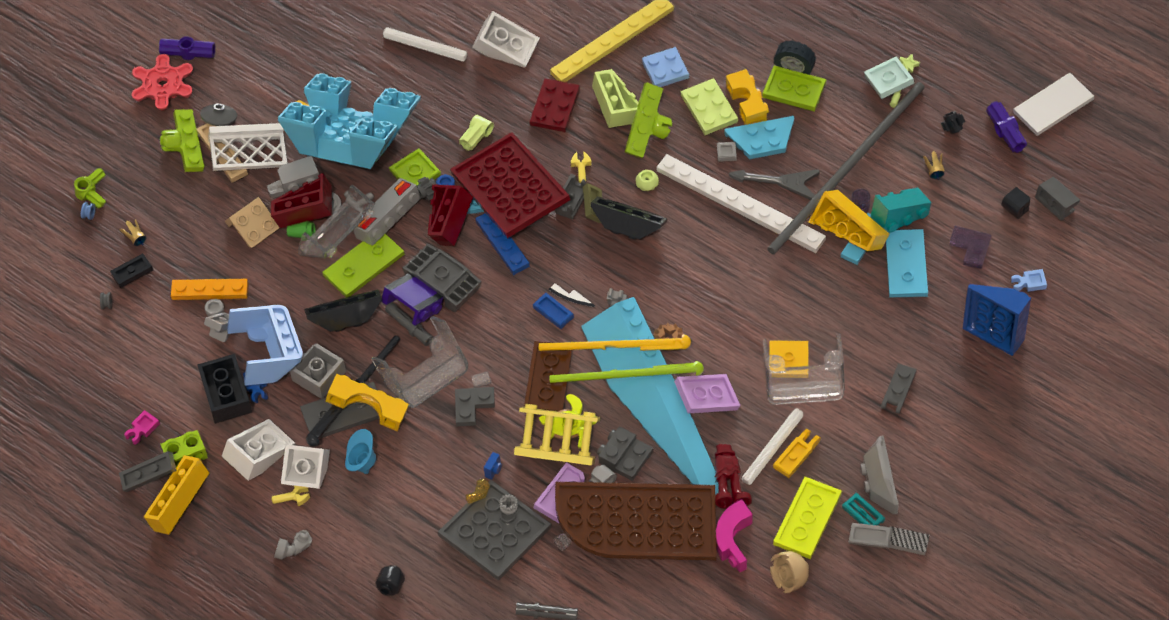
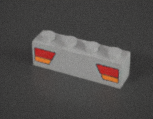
(388, 211)

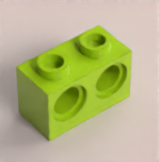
(182, 446)

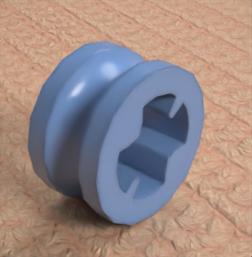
(88, 211)

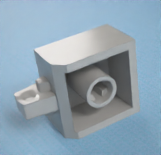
(293, 176)
(317, 370)

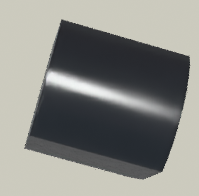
(1016, 202)

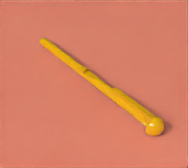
(645, 345)

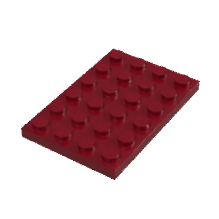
(510, 184)

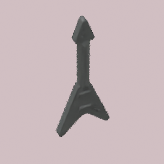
(791, 182)

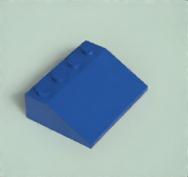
(997, 316)

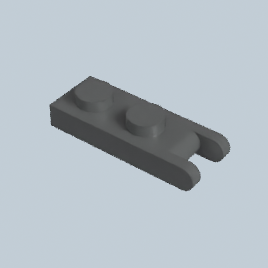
(899, 387)

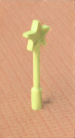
(908, 63)

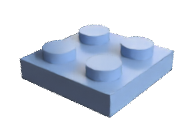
(665, 67)

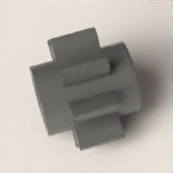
(425, 188)

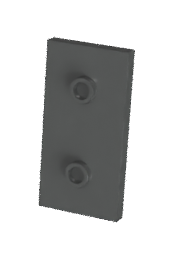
(351, 416)

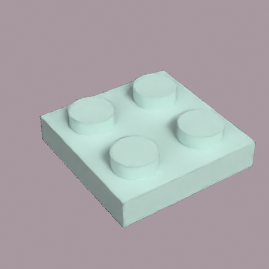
(889, 77)

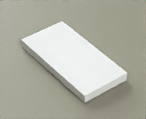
(1053, 104)

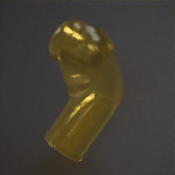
(479, 493)

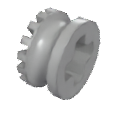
(503, 501)

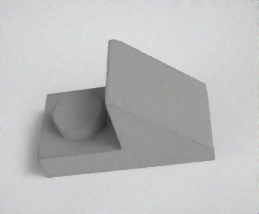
(218, 326)

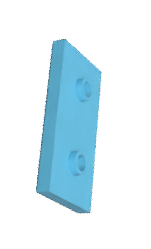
(906, 263)

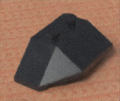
(626, 219)
(344, 312)

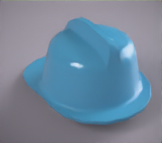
(359, 452)

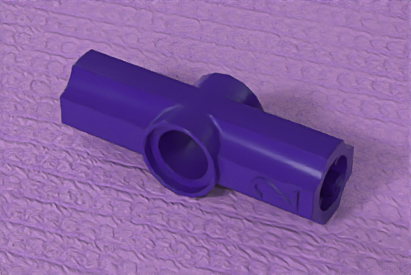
(187, 48)
(1006, 127)

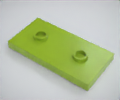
(362, 265)

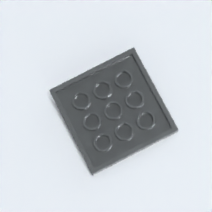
(491, 537)

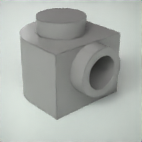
(602, 475)

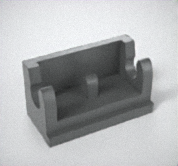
(576, 195)
(1057, 198)

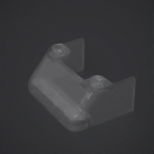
(432, 374)
(804, 382)

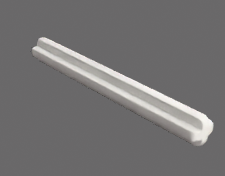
(425, 44)
(773, 445)

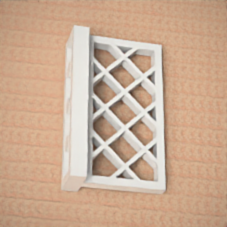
(247, 134)

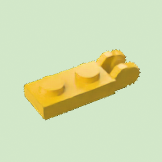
(796, 454)

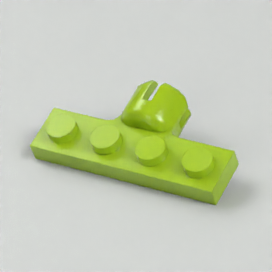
(647, 121)
(184, 140)

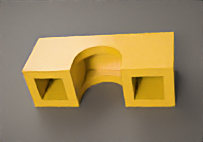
(743, 86)

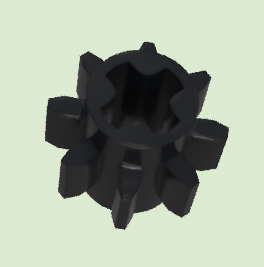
(953, 122)

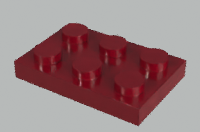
(554, 105)

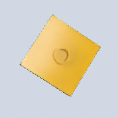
(793, 352)

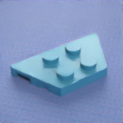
(762, 137)

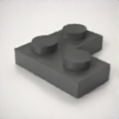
(470, 399)

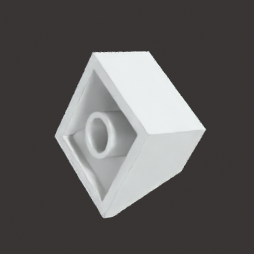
(304, 466)

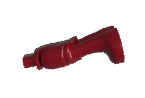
(728, 469)

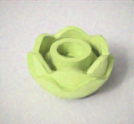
(643, 183)

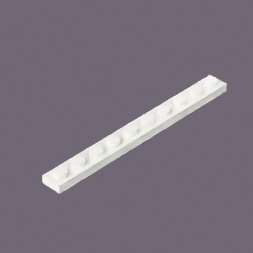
(738, 202)

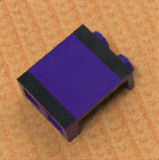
(415, 295)

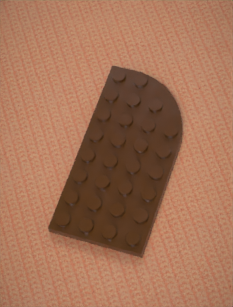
(639, 519)

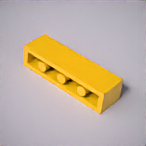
(176, 495)

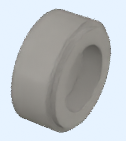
(214, 307)

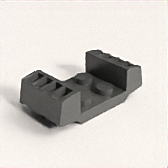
(444, 276)

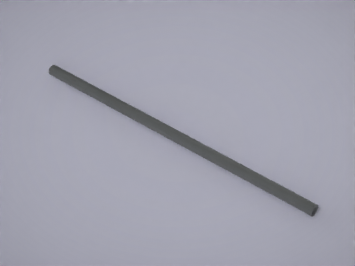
(846, 167)

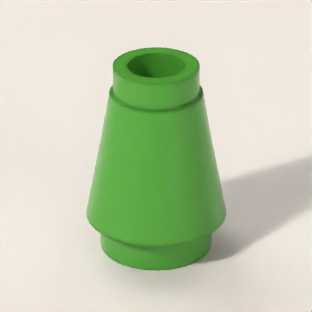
(298, 229)

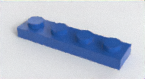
(504, 246)

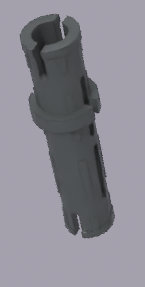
(406, 321)
(522, 609)

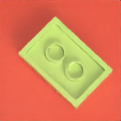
(709, 106)

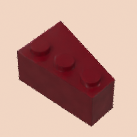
(304, 204)
(449, 211)

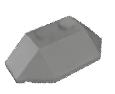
(879, 476)

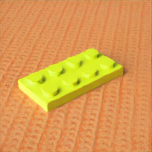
(807, 517)

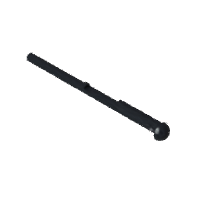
(334, 411)

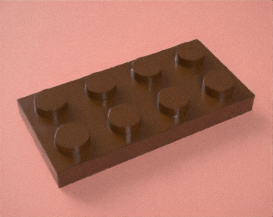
(539, 389)

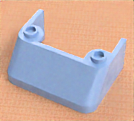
(277, 330)

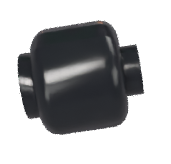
(389, 580)

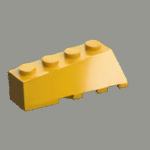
(848, 221)

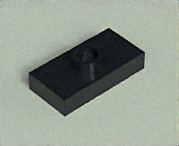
(131, 270)

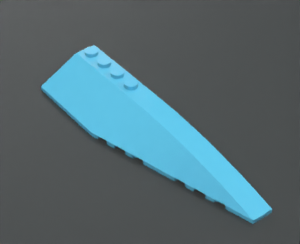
(649, 398)

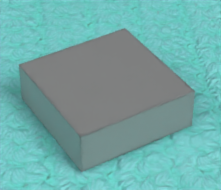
(726, 151)

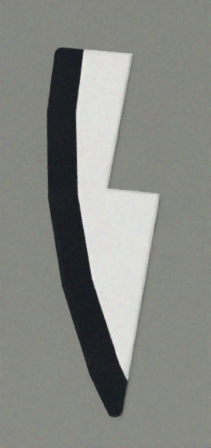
(573, 296)

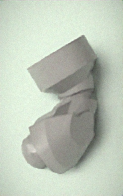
(301, 542)

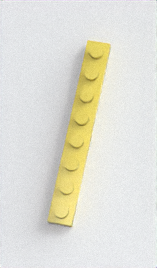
(611, 40)

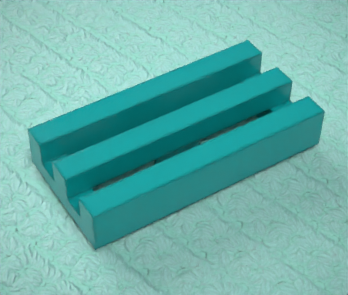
(850, 502)

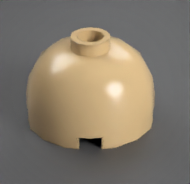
(789, 571)

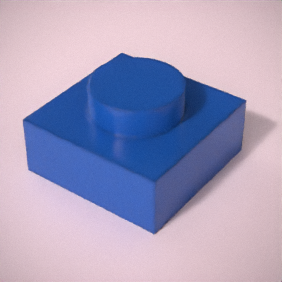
(492, 466)

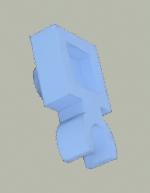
(1032, 280)

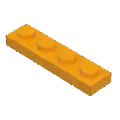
(209, 289)

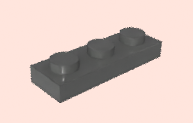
(147, 471)

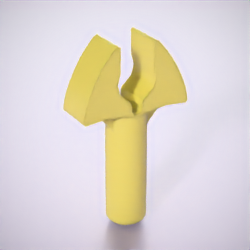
(581, 165)
(294, 495)

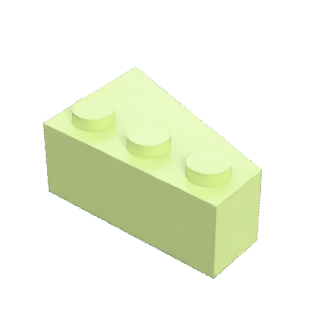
(614, 99)

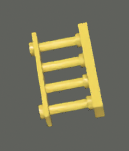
(564, 453)

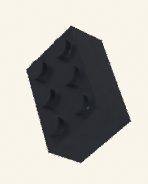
(224, 388)

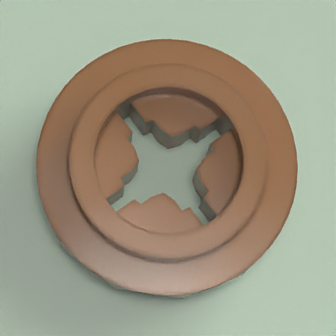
(676, 332)

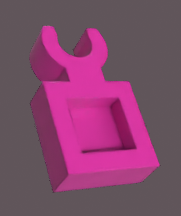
(142, 425)

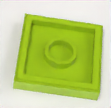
(415, 167)

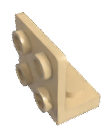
(253, 222)

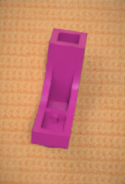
(730, 523)

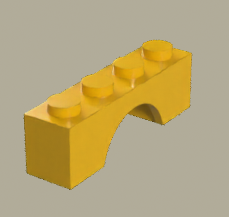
(346, 391)

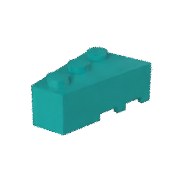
(900, 209)

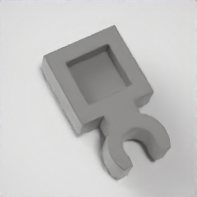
(615, 296)

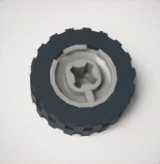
(795, 57)

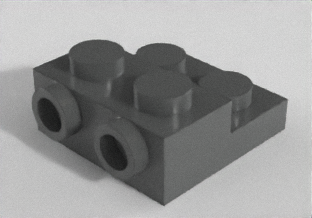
(624, 453)

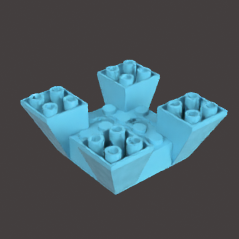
(341, 133)

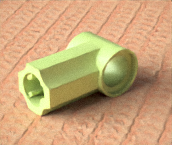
(478, 128)

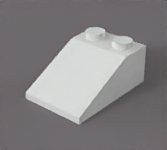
(505, 41)
(256, 449)

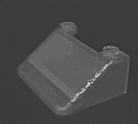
(338, 226)

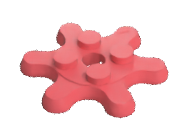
(162, 72)

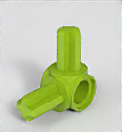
(89, 183)

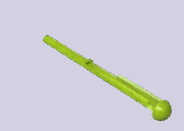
(656, 370)

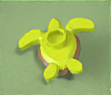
(577, 425)

